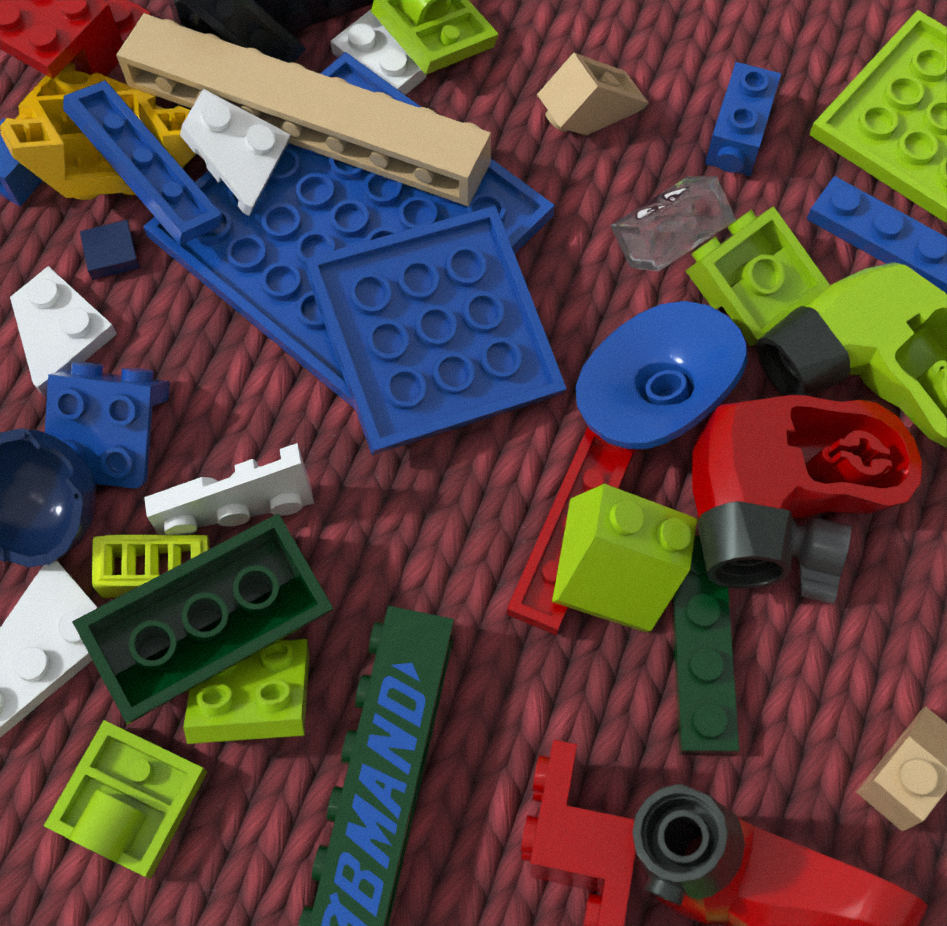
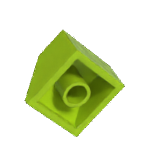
(622, 557)

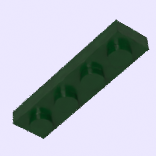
(704, 664)

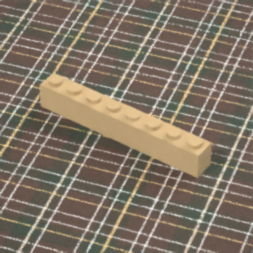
(317, 110)

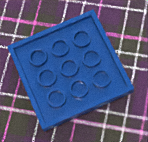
(433, 328)

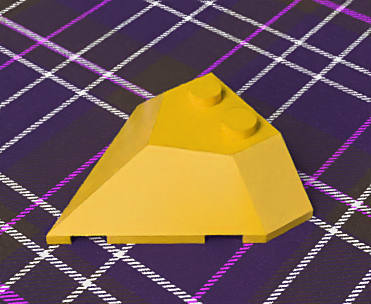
(61, 154)

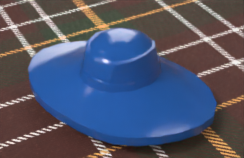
(660, 374)

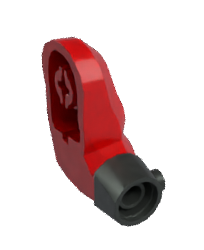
(787, 461)
(736, 874)

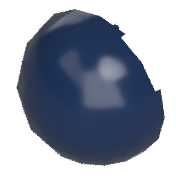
(43, 498)

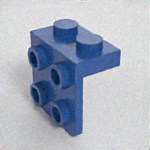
(106, 419)

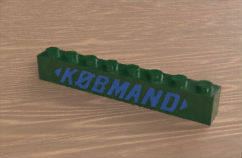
(384, 772)

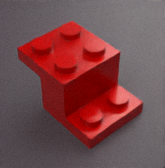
(67, 31)
(578, 844)

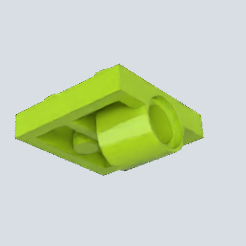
(436, 30)
(253, 698)
(126, 799)

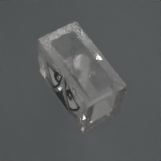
(673, 223)

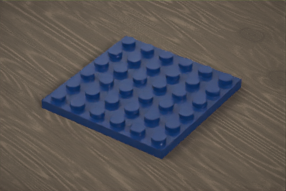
(317, 208)

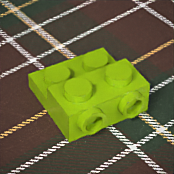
(757, 273)

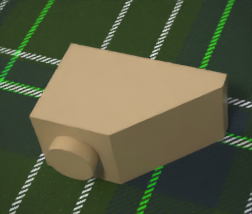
(589, 96)
(911, 773)

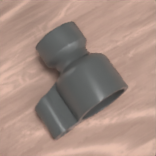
(821, 554)

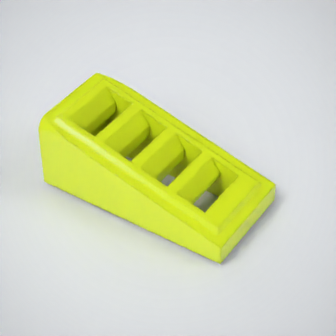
(128, 547)

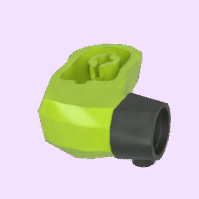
(871, 325)

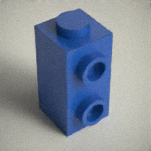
(742, 119)

